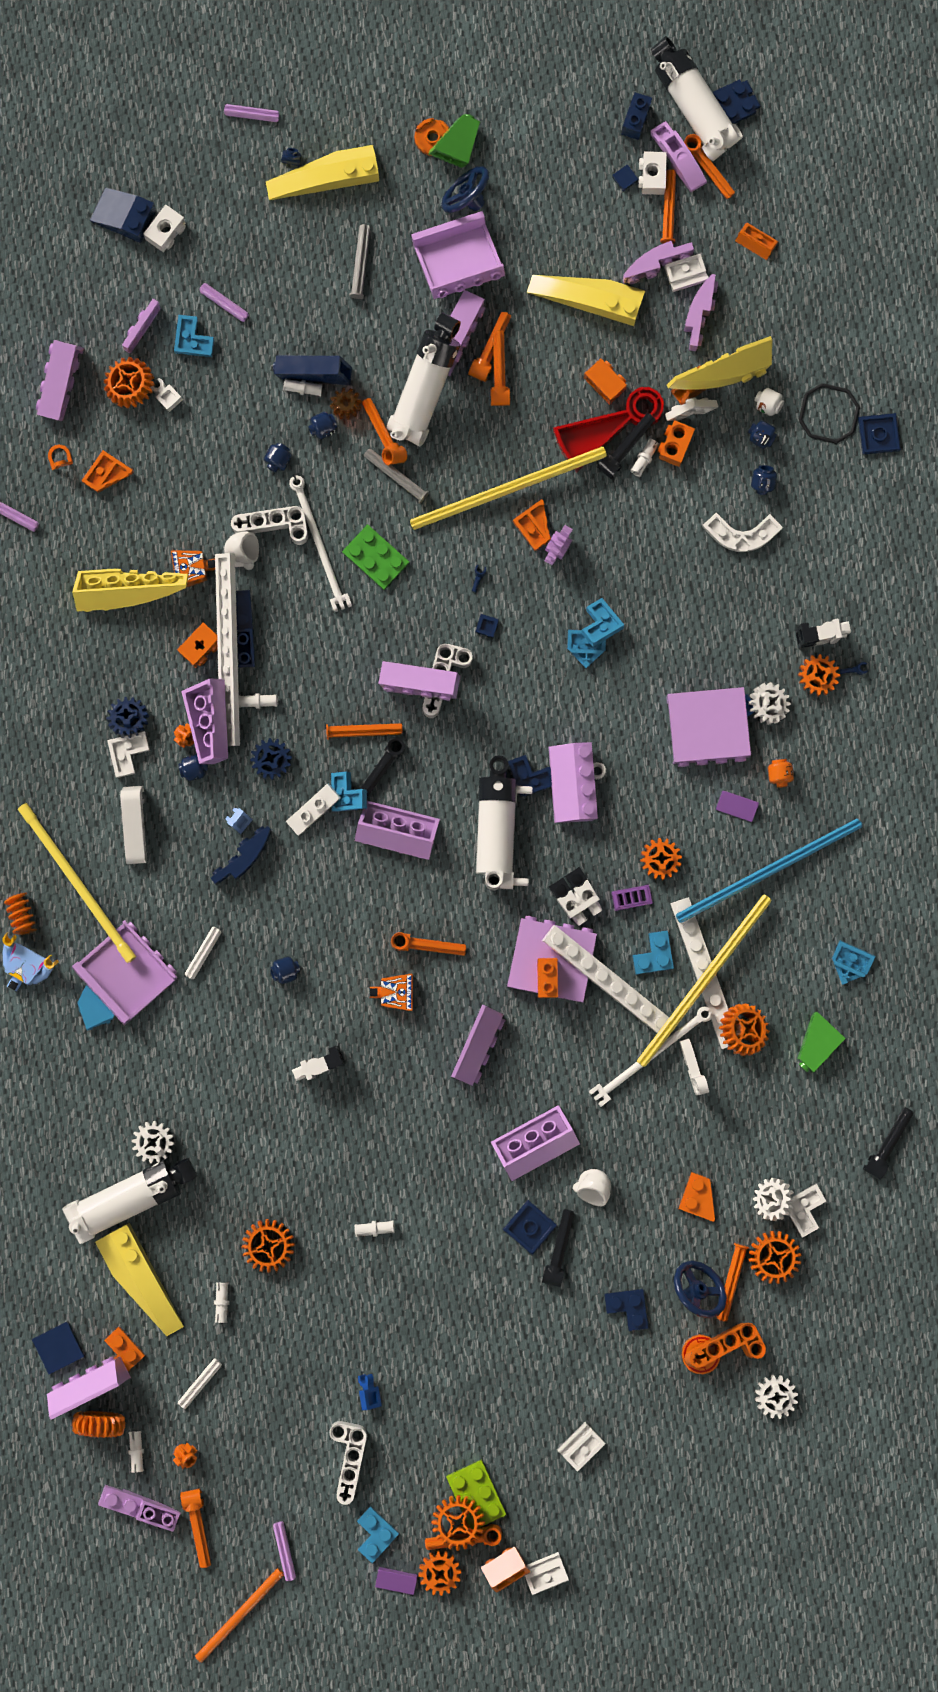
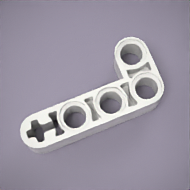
(268, 524)
(445, 663)
(133, 824)
(348, 1463)

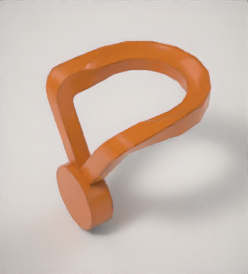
(62, 463)

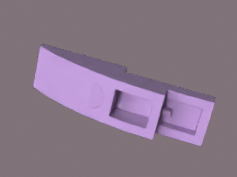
(679, 156)
(649, 263)
(701, 305)
(139, 1507)

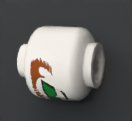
(769, 402)

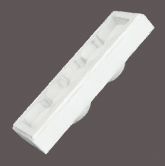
(313, 809)

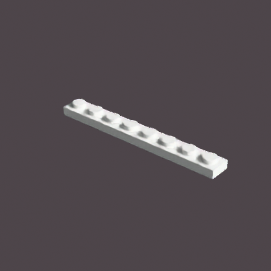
(700, 961)
(605, 979)

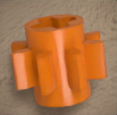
(183, 735)
(185, 1455)

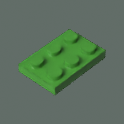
(375, 557)

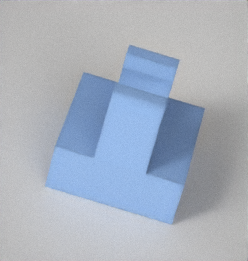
(239, 820)

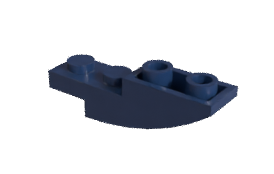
(245, 630)
(250, 851)

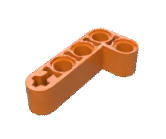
(722, 1348)

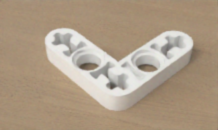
(698, 1081)

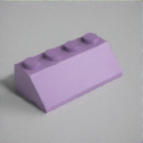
(573, 782)
(397, 830)
(476, 1047)
(535, 1143)
(86, 1387)

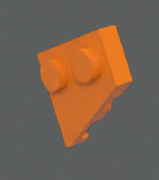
(105, 472)
(534, 525)
(698, 1197)

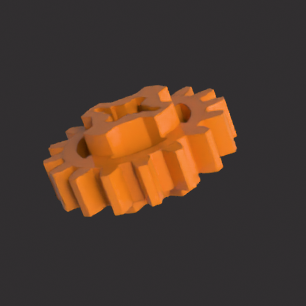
(822, 683)
(660, 850)
(446, 1579)

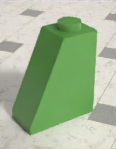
(457, 141)
(818, 1043)

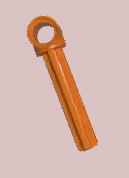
(708, 166)
(481, 366)
(499, 393)
(392, 452)
(428, 945)
(192, 1503)
(433, 1543)

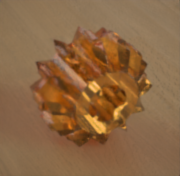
(353, 403)

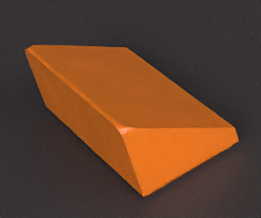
(756, 241)

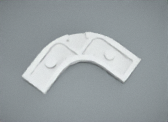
(739, 540)

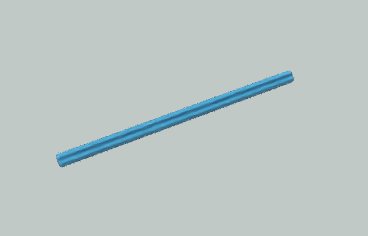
(768, 870)

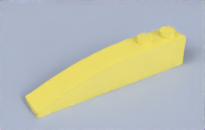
(330, 172)
(591, 295)
(740, 366)
(116, 589)
(137, 1276)

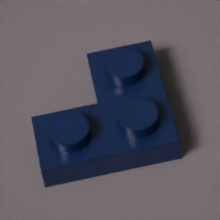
(522, 773)
(631, 1302)

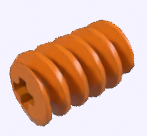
(19, 914)

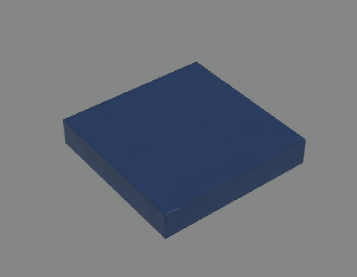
(879, 434)
(530, 1227)
(58, 1347)

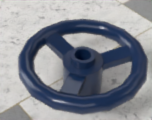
(468, 193)
(697, 1290)

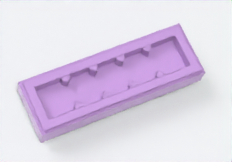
(144, 320)

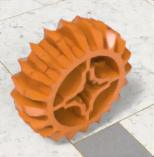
(116, 388)
(737, 1029)
(265, 1237)
(767, 1261)
(98, 1424)
(451, 1516)

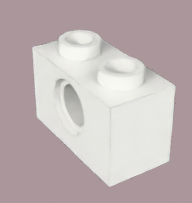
(653, 162)
(166, 218)

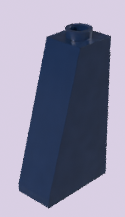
(313, 369)

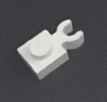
(167, 395)

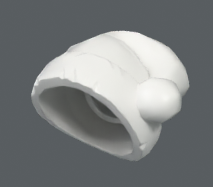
(245, 547)
(593, 1187)

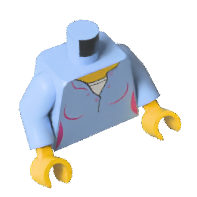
(24, 964)

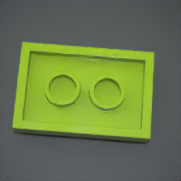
(477, 1485)

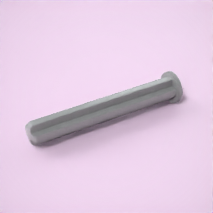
(360, 262)
(396, 475)

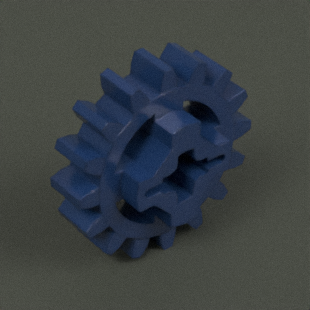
(135, 720)
(261, 763)

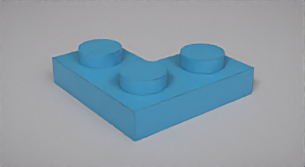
(188, 342)
(605, 623)
(350, 798)
(660, 955)
(381, 1534)

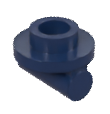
(291, 156)

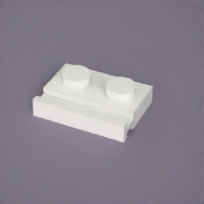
(686, 272)
(581, 1446)
(546, 1573)

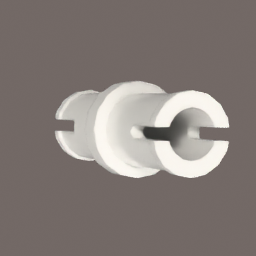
(302, 387)
(644, 457)
(258, 701)
(374, 1228)
(221, 1302)
(136, 1451)

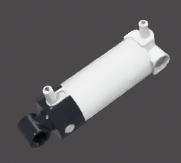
(695, 99)
(425, 381)
(496, 826)
(127, 1198)

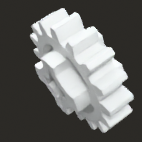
(761, 700)
(147, 1135)
(779, 1192)
(786, 1395)

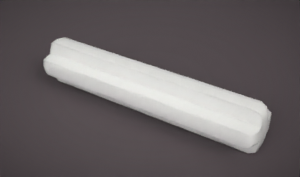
(203, 953)
(199, 1384)

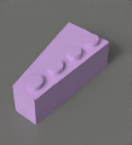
(467, 312)
(58, 380)
(419, 681)
(207, 719)

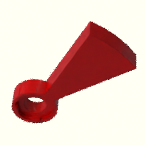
(599, 431)

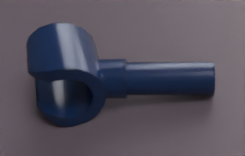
(478, 577)
(854, 669)

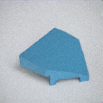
(582, 649)
(851, 962)
(93, 1009)

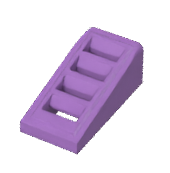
(616, 901)

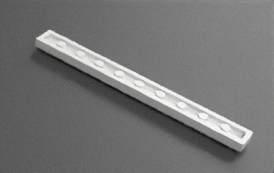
(228, 641)

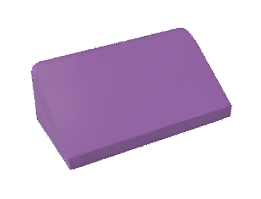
(737, 806)
(396, 1580)

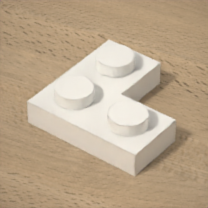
(691, 407)
(121, 752)
(801, 1209)

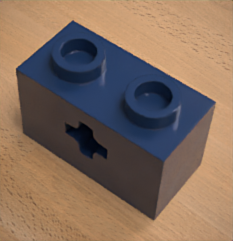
(636, 116)

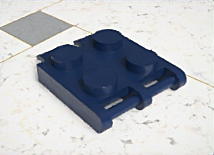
(736, 102)

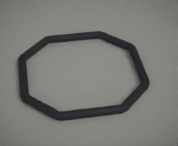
(824, 438)

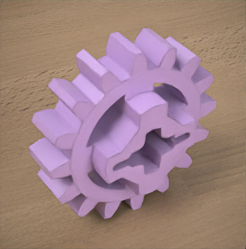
(558, 545)

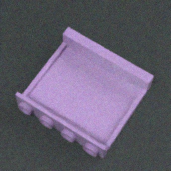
(457, 255)
(709, 726)
(531, 947)
(123, 985)

